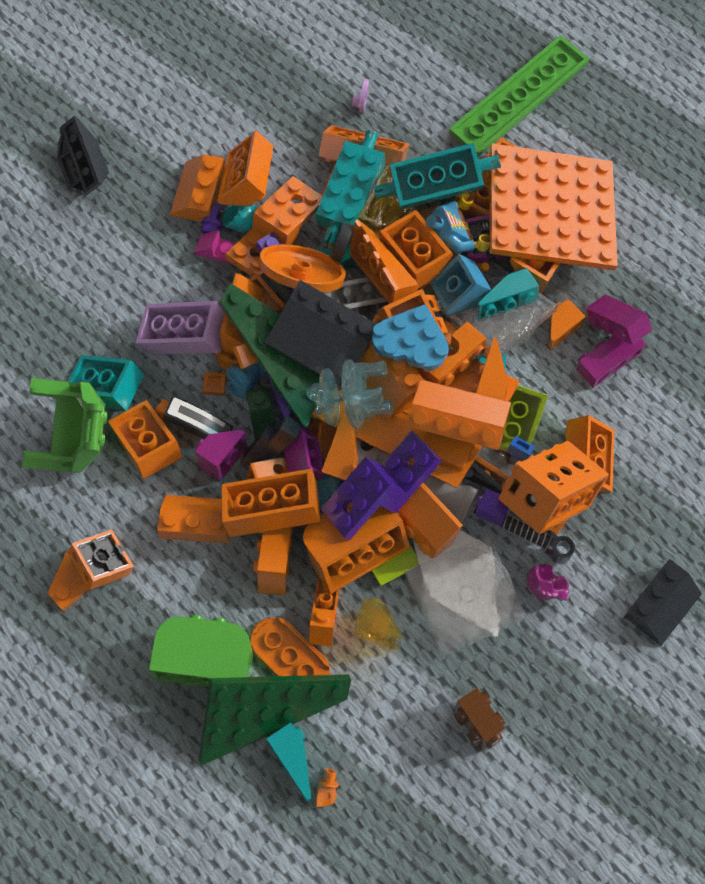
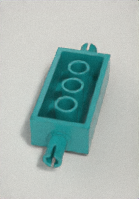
(437, 176)
(350, 185)

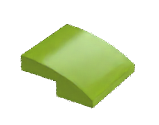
(396, 566)

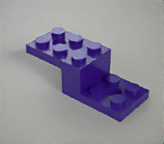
(380, 485)

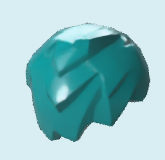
(239, 217)

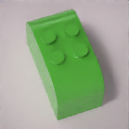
(200, 649)

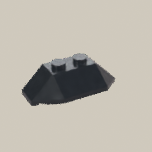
(80, 158)

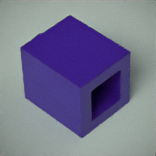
(491, 508)

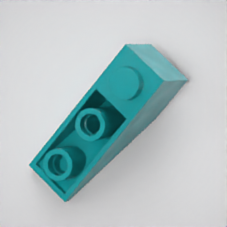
(512, 292)

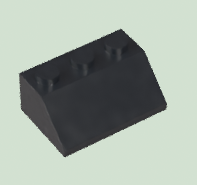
(664, 602)

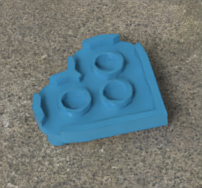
(411, 338)

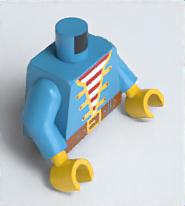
(452, 228)

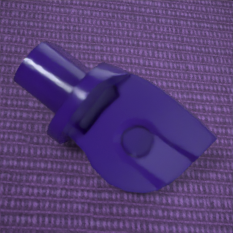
(212, 223)

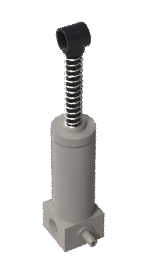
(461, 504)

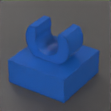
(520, 450)

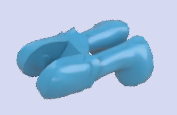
(243, 379)

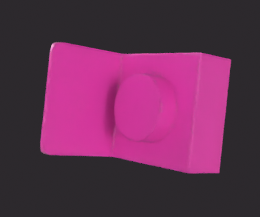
(213, 247)

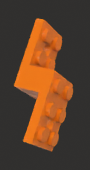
(276, 216)

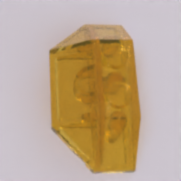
(383, 210)

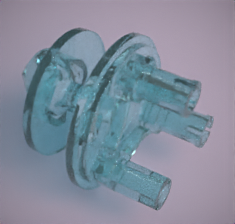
(358, 401)

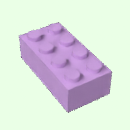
(181, 328)

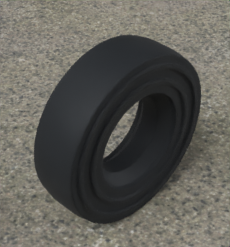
(342, 241)

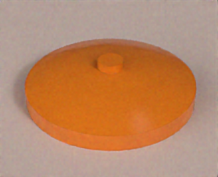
(293, 263)

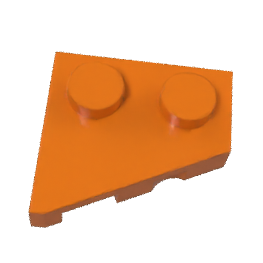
(67, 584)

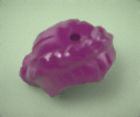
(546, 584)

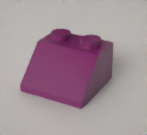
(220, 452)

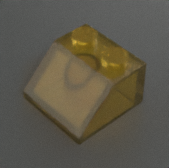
(377, 624)

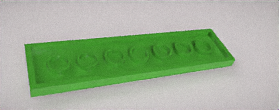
(519, 95)

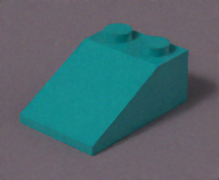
(111, 378)

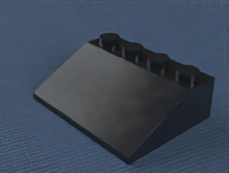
(319, 331)

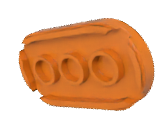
(286, 649)

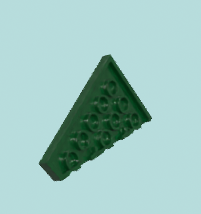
(255, 707)

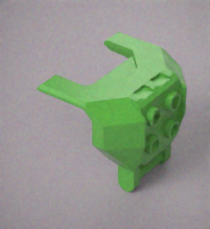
(76, 426)

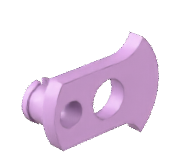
(360, 100)

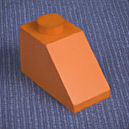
(564, 322)

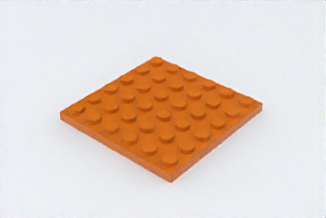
(552, 207)

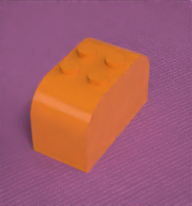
(344, 560)

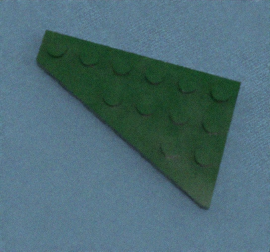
(254, 324)

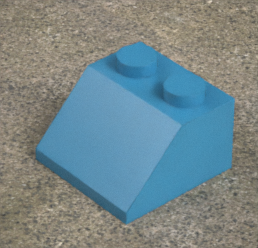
(460, 285)

